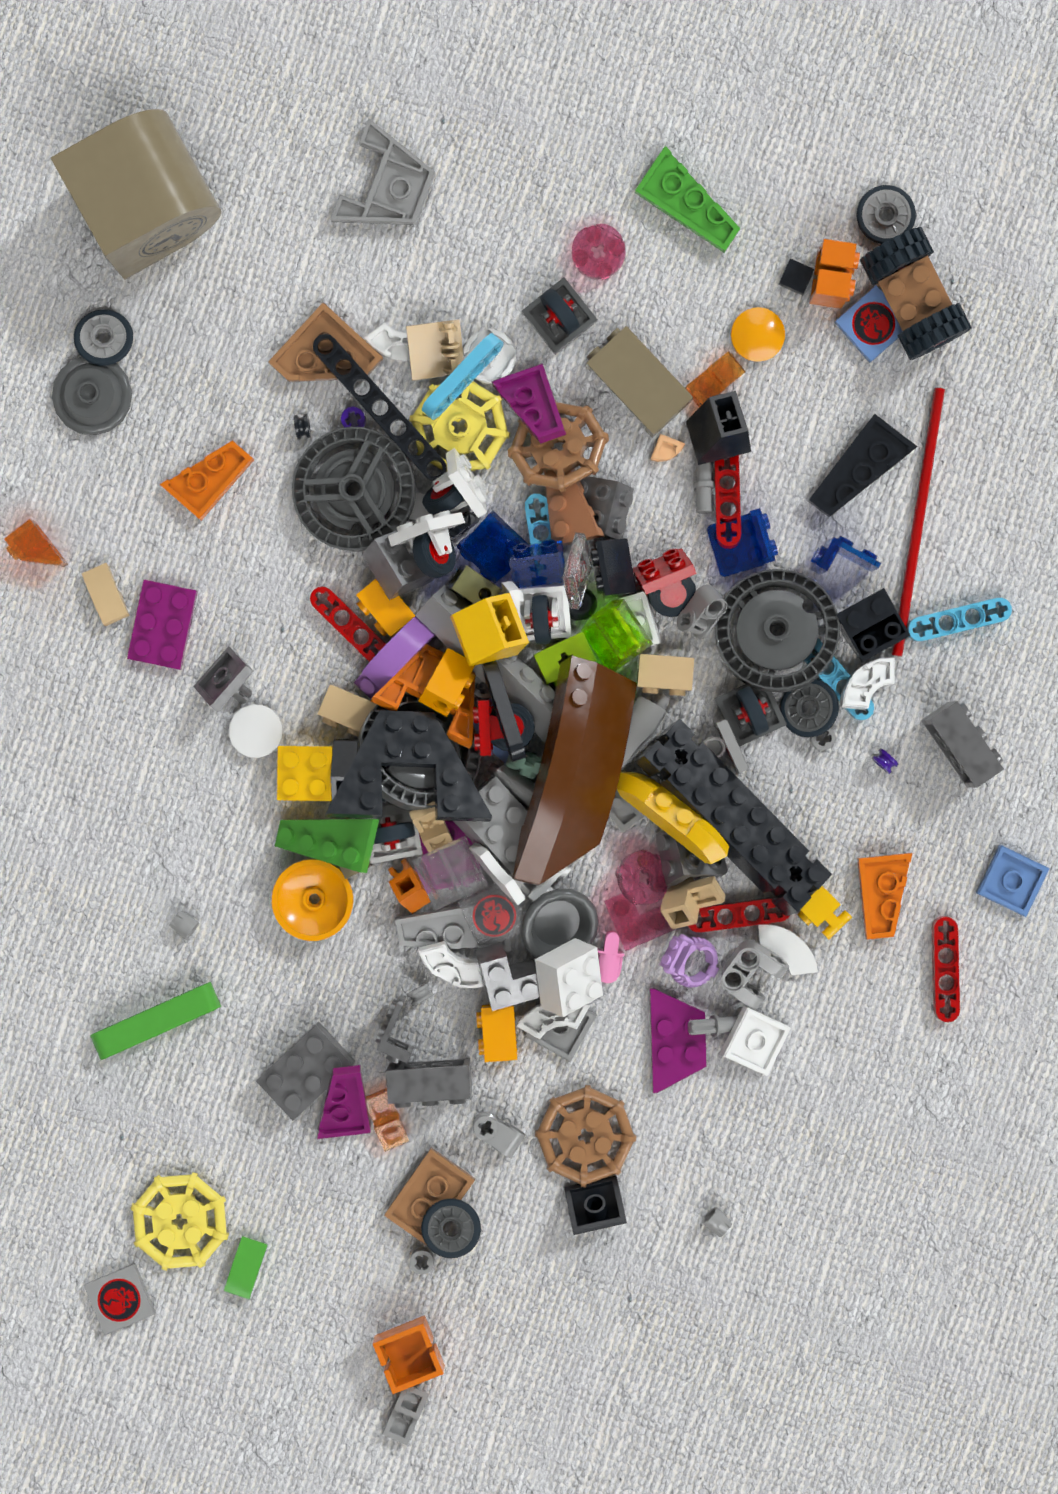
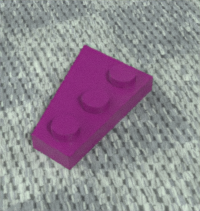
(345, 1105)

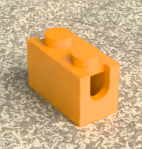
(390, 614)
(447, 683)
(499, 1034)

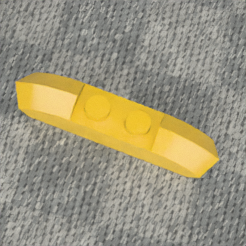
(673, 816)

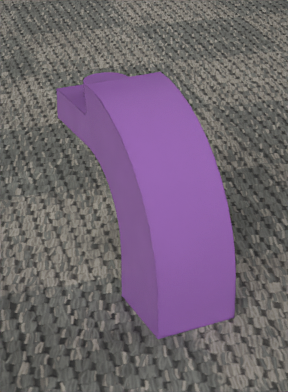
(394, 656)

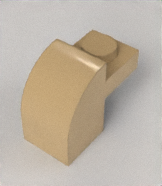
(684, 900)

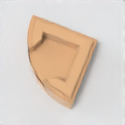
(666, 449)

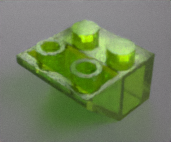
(616, 634)

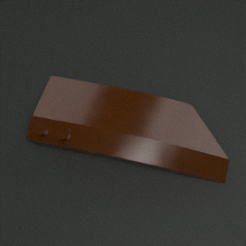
(576, 769)

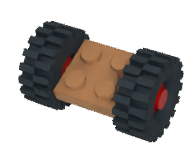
(915, 293)

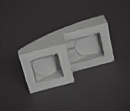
(405, 1414)

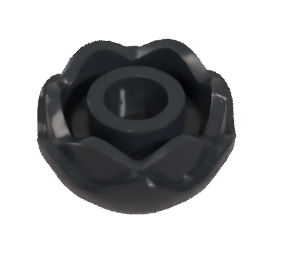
(587, 609)

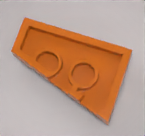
(208, 480)
(881, 892)

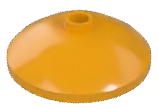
(293, 904)

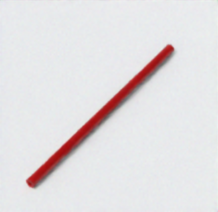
(919, 514)

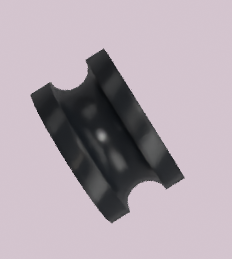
(302, 426)

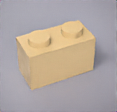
(666, 673)
(345, 708)

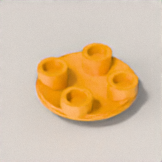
(757, 334)

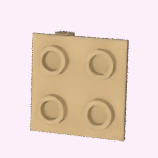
(434, 348)

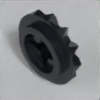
(470, 521)

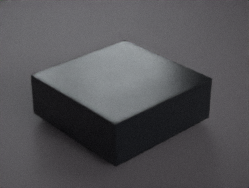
(796, 277)

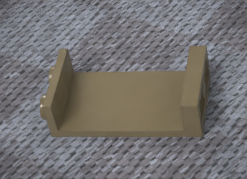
(639, 380)

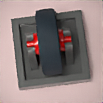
(559, 315)
(750, 713)

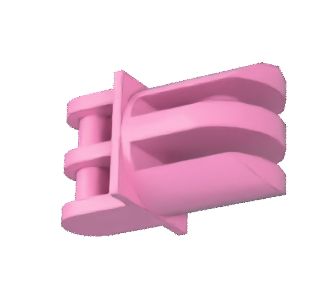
(610, 958)

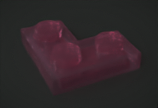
(631, 926)

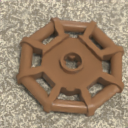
(565, 460)
(599, 1143)

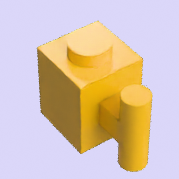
(821, 909)

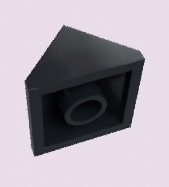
(595, 1206)

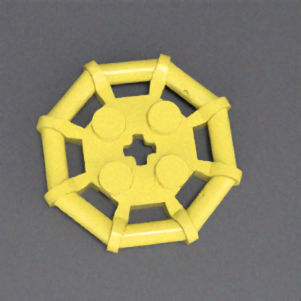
(475, 424)
(168, 1232)

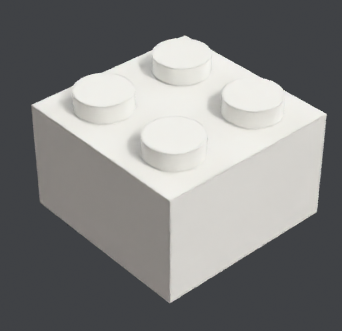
(568, 977)

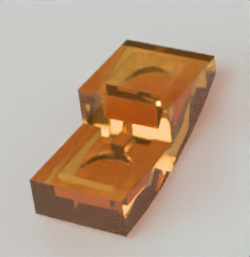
(715, 379)
(386, 1121)

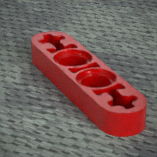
(731, 495)
(351, 627)
(738, 919)
(940, 969)

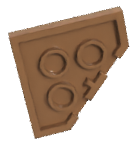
(298, 361)

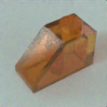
(33, 546)

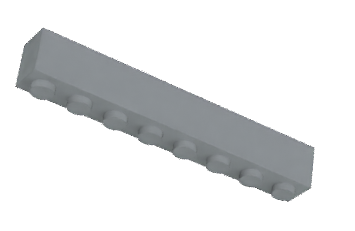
(519, 680)

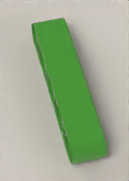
(155, 1020)

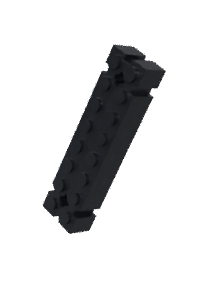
(755, 836)

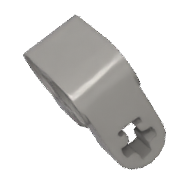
(746, 968)

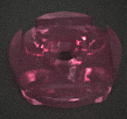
(594, 237)
(629, 882)

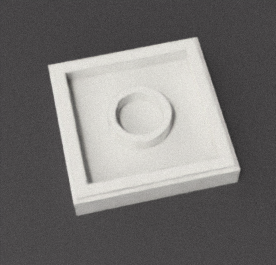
(755, 1040)

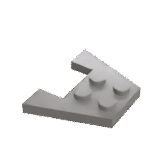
(398, 186)

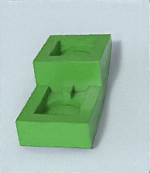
(245, 1268)

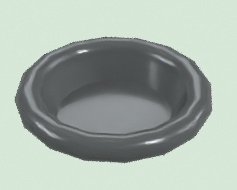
(91, 396)
(557, 919)

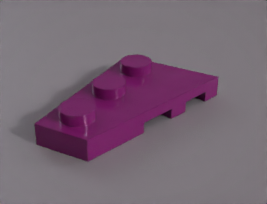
(532, 401)

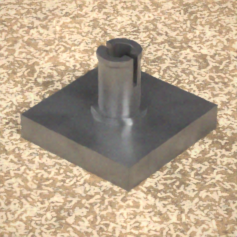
(225, 680)

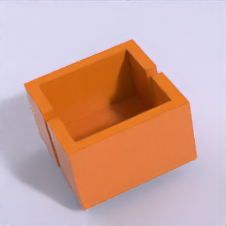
(834, 268)
(410, 1354)

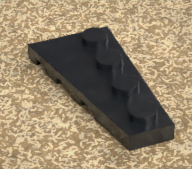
(865, 460)

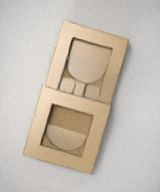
(105, 594)
(432, 832)

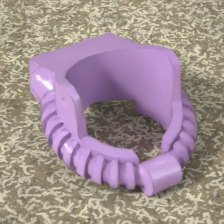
(677, 954)

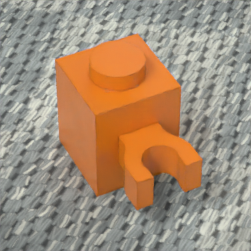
(408, 887)

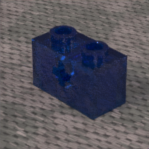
(528, 573)

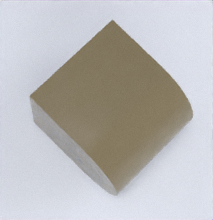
(138, 190)

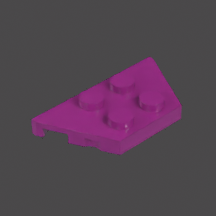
(673, 1049)

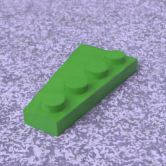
(684, 200)
(334, 841)

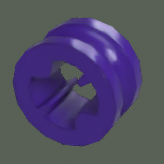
(345, 416)
(885, 761)

